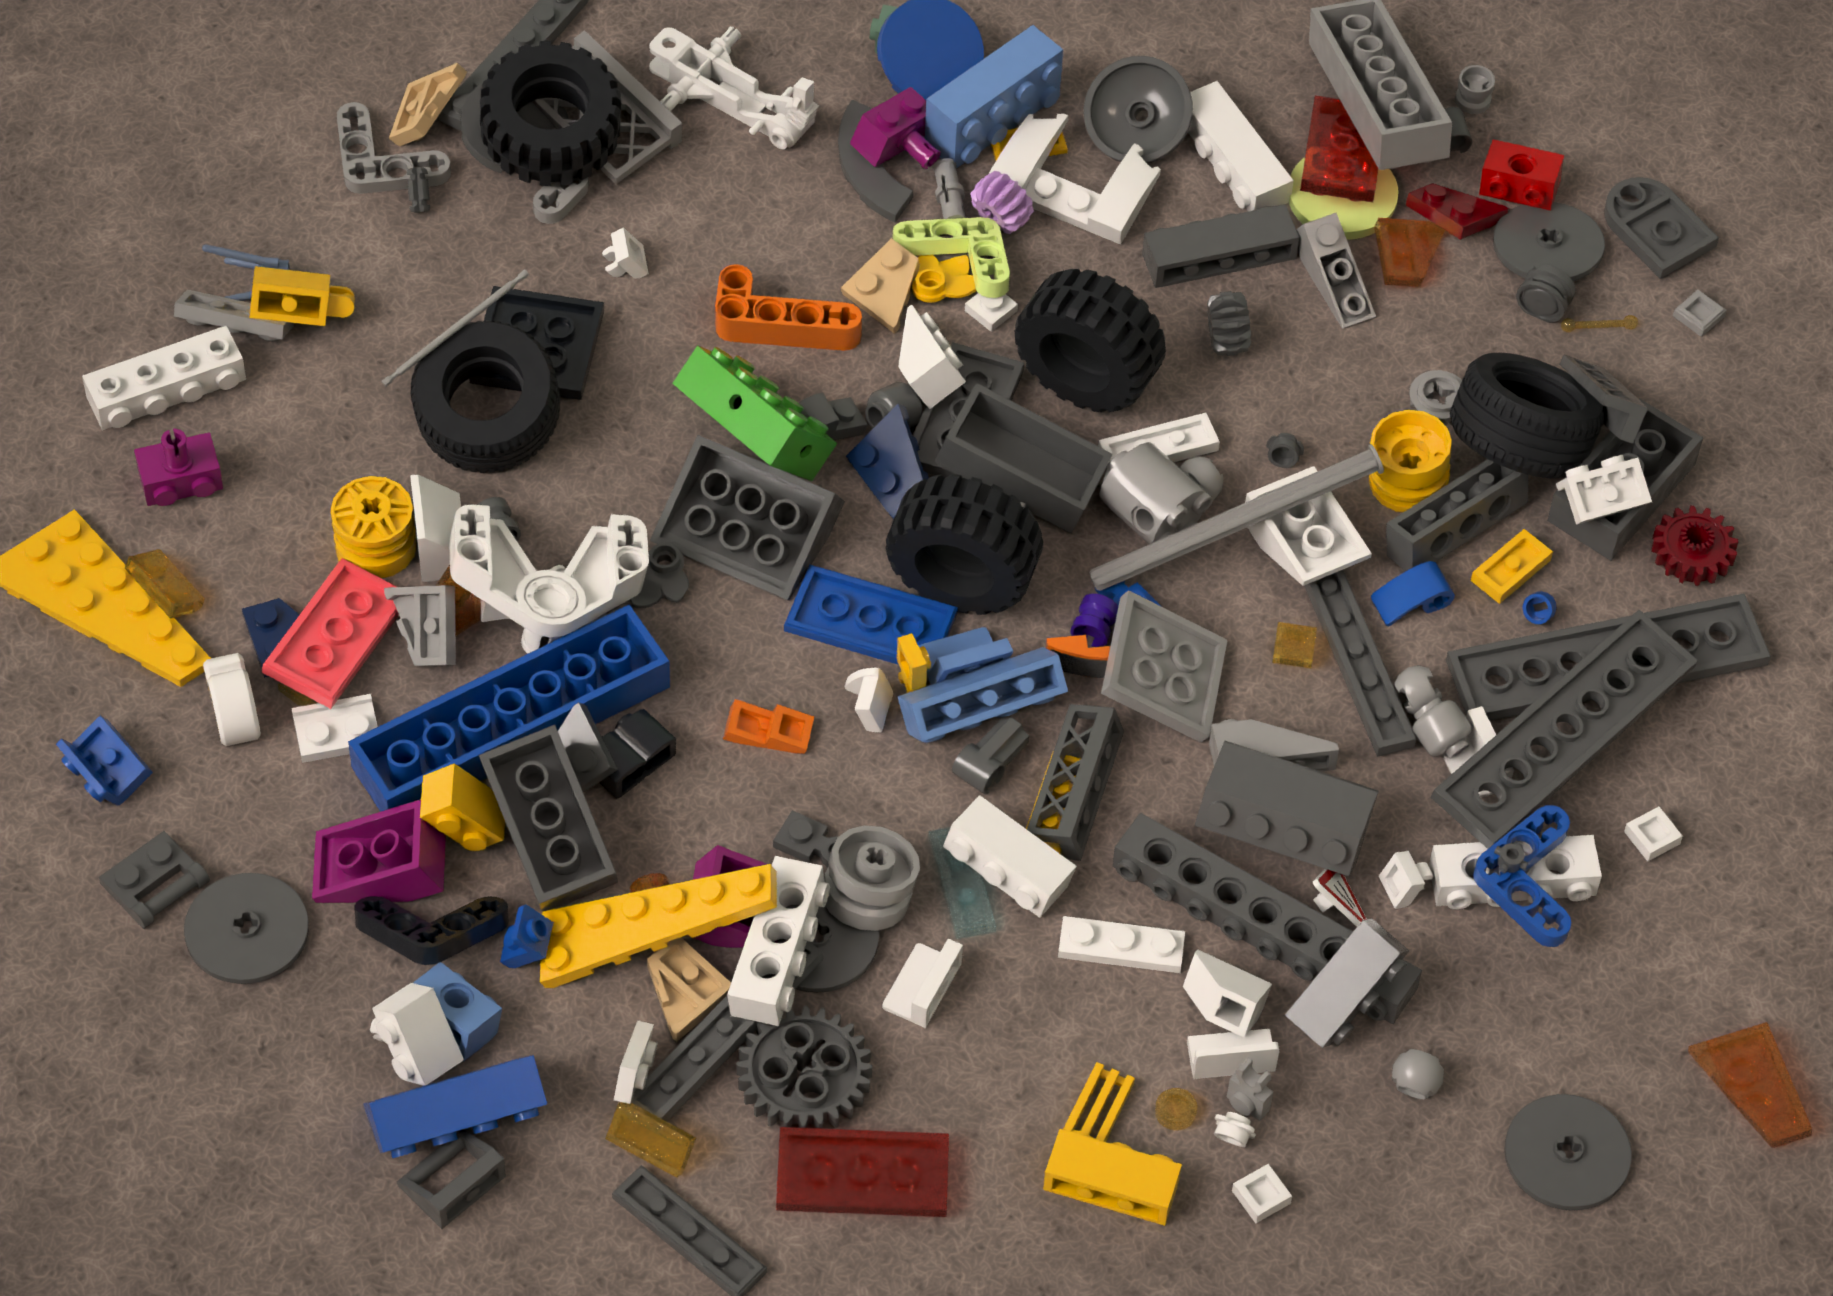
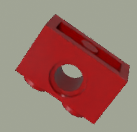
(1521, 174)

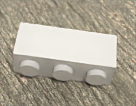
(1009, 856)

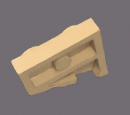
(424, 102)
(884, 284)
(685, 986)

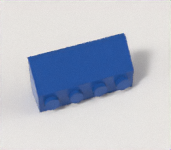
(456, 1104)

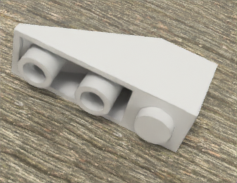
(928, 359)

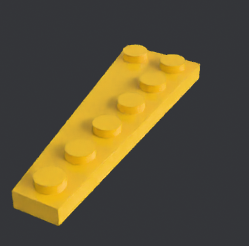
(629, 923)

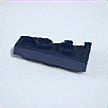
(889, 459)

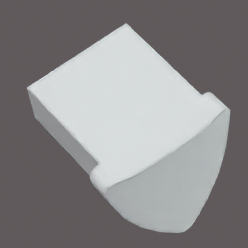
(873, 697)

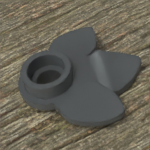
(663, 579)

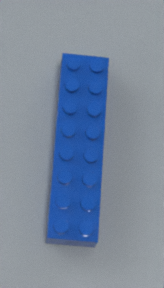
(599, 665)

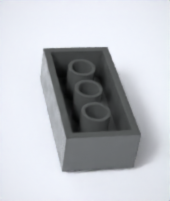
(1665, 455)
(548, 818)

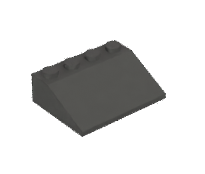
(747, 518)

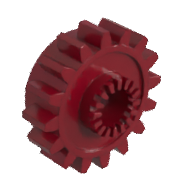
(1694, 546)

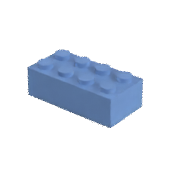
(994, 96)

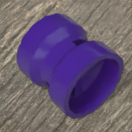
(1095, 618)

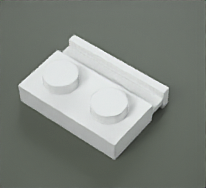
(326, 731)

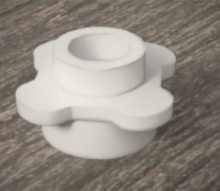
(1234, 1129)

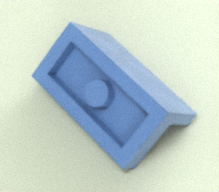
(964, 654)

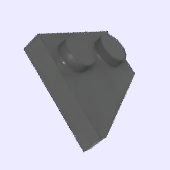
(585, 747)

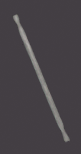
(454, 328)

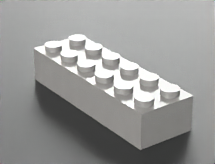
(1380, 83)

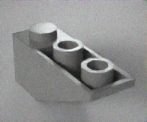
(1334, 270)

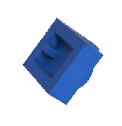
(526, 939)

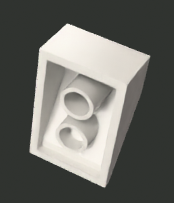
(1310, 537)

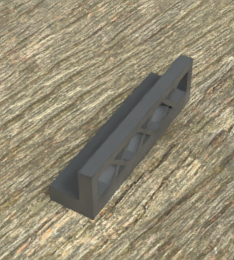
(1621, 408)
(1088, 785)

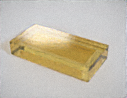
(650, 1138)

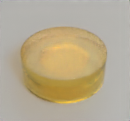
(1176, 1109)

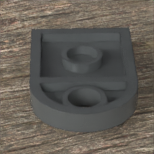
(1657, 226)

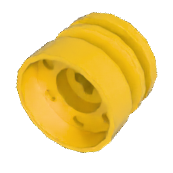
(1414, 458)
(374, 525)

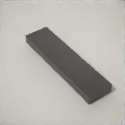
(689, 1232)

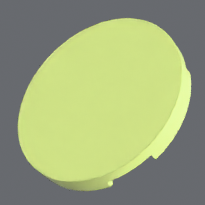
(1355, 217)

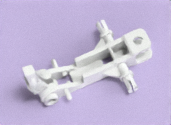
(692, 66)

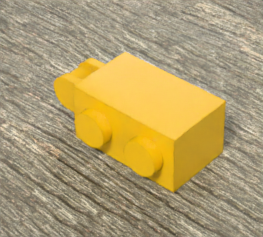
(298, 297)

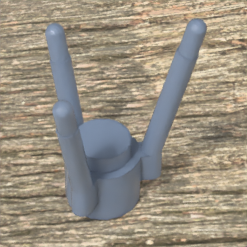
(245, 260)

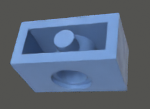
(470, 1014)

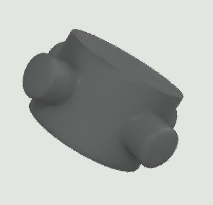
(1511, 857)

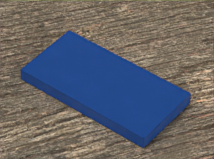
(864, 614)

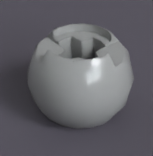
(1204, 474)
(1417, 688)
(1417, 1074)

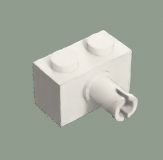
(416, 1034)

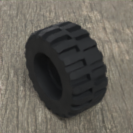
(558, 74)
(1090, 340)
(964, 544)

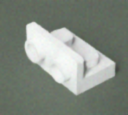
(1605, 490)

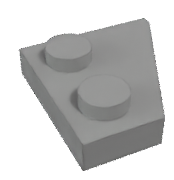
(427, 622)

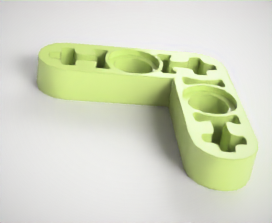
(980, 239)

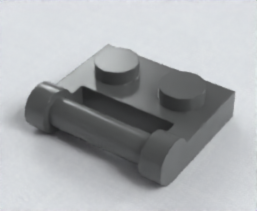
(147, 870)

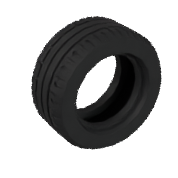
(1526, 415)

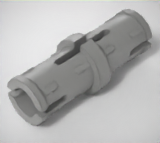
(949, 190)

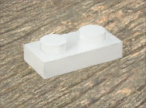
(636, 1062)

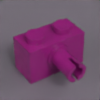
(893, 128)
(178, 468)

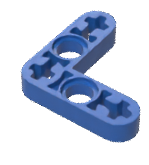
(1502, 886)

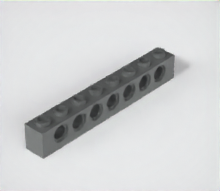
(1253, 900)

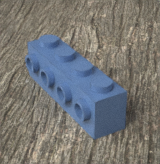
(983, 694)

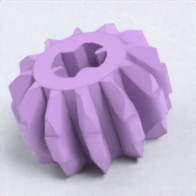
(1003, 201)

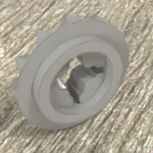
(1422, 392)

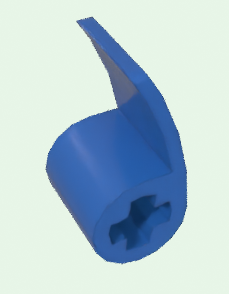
(1415, 587)

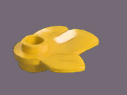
(943, 279)

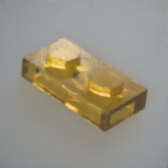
(164, 583)

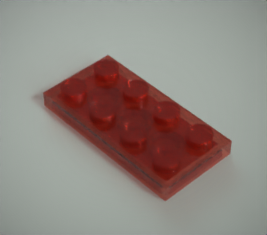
(1336, 155)
(862, 1172)

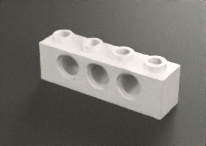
(1573, 858)
(768, 998)

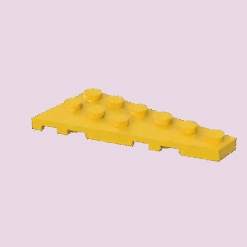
(86, 587)

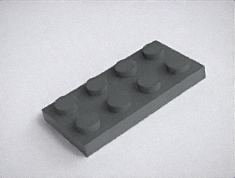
(980, 367)

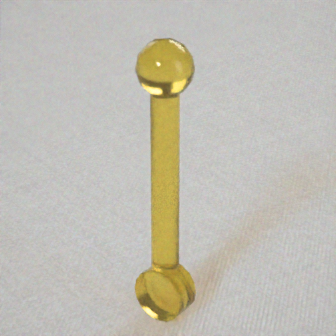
(1630, 322)

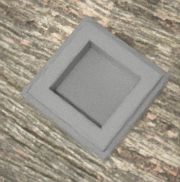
(1699, 313)

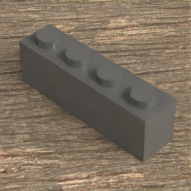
(1220, 245)

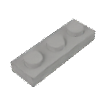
(205, 308)

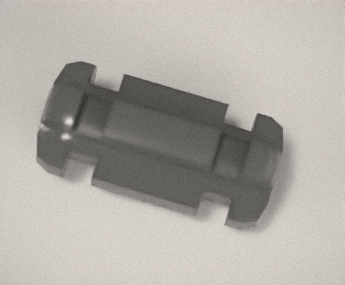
(418, 189)

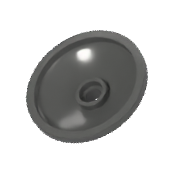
(1133, 87)

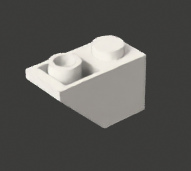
(1226, 993)

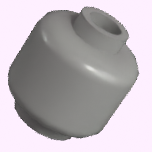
(1442, 728)

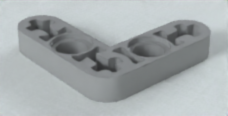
(368, 163)

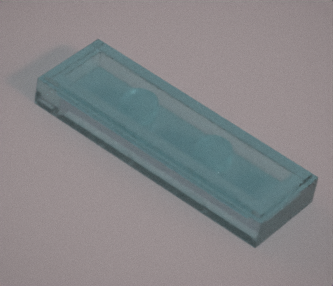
(962, 890)

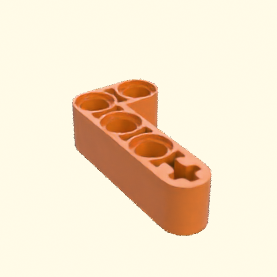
(781, 320)

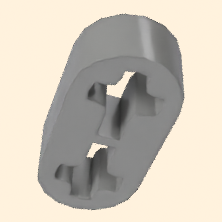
(565, 199)

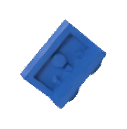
(105, 762)

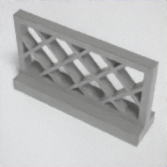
(637, 101)

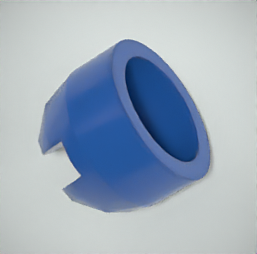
(1543, 615)

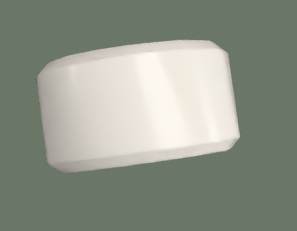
(232, 699)

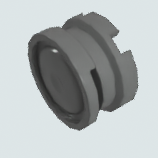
(1546, 293)

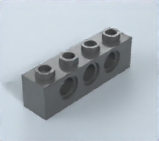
(1455, 514)

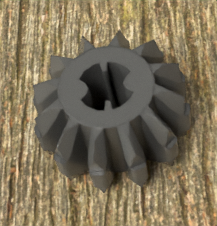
(1229, 323)

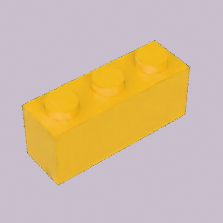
(1112, 1176)

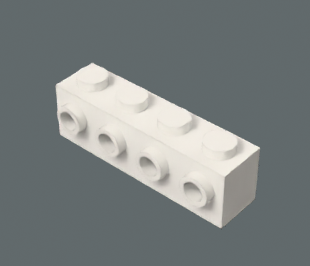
(164, 378)

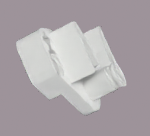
(547, 602)

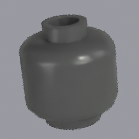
(886, 398)

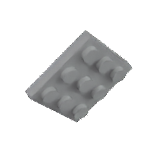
(1164, 666)

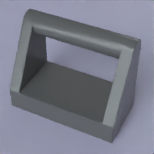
(461, 1191)

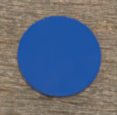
(928, 45)

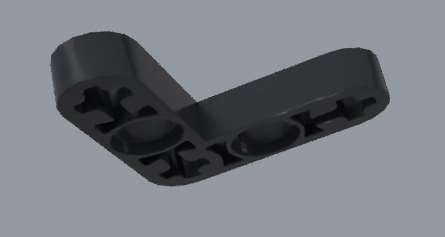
(433, 941)

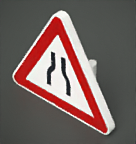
(1337, 892)

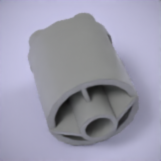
(1152, 493)

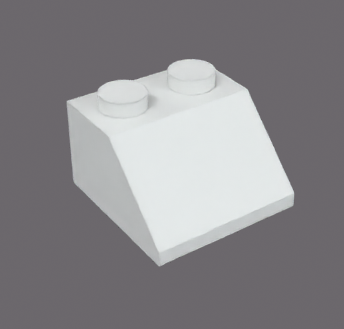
(434, 520)

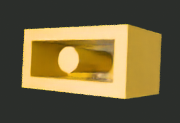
(461, 808)

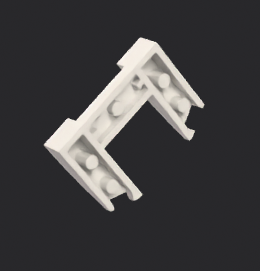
(1101, 214)

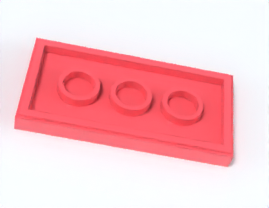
(333, 634)

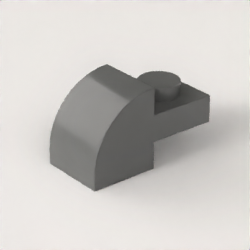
(838, 415)

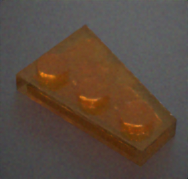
(1756, 1082)

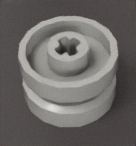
(871, 877)

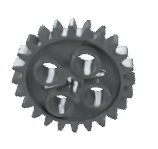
(837, 1086)

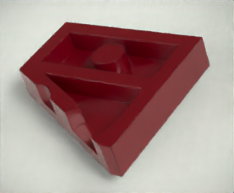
(1454, 210)

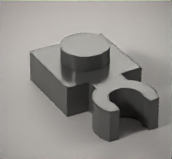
(804, 838)

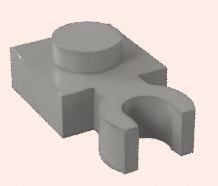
(1249, 1091)

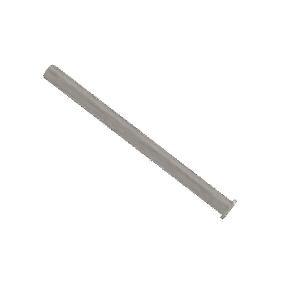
(1236, 519)

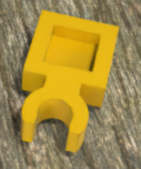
(913, 663)

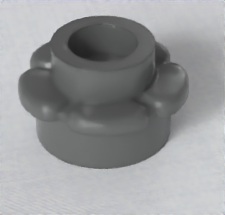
(1287, 456)

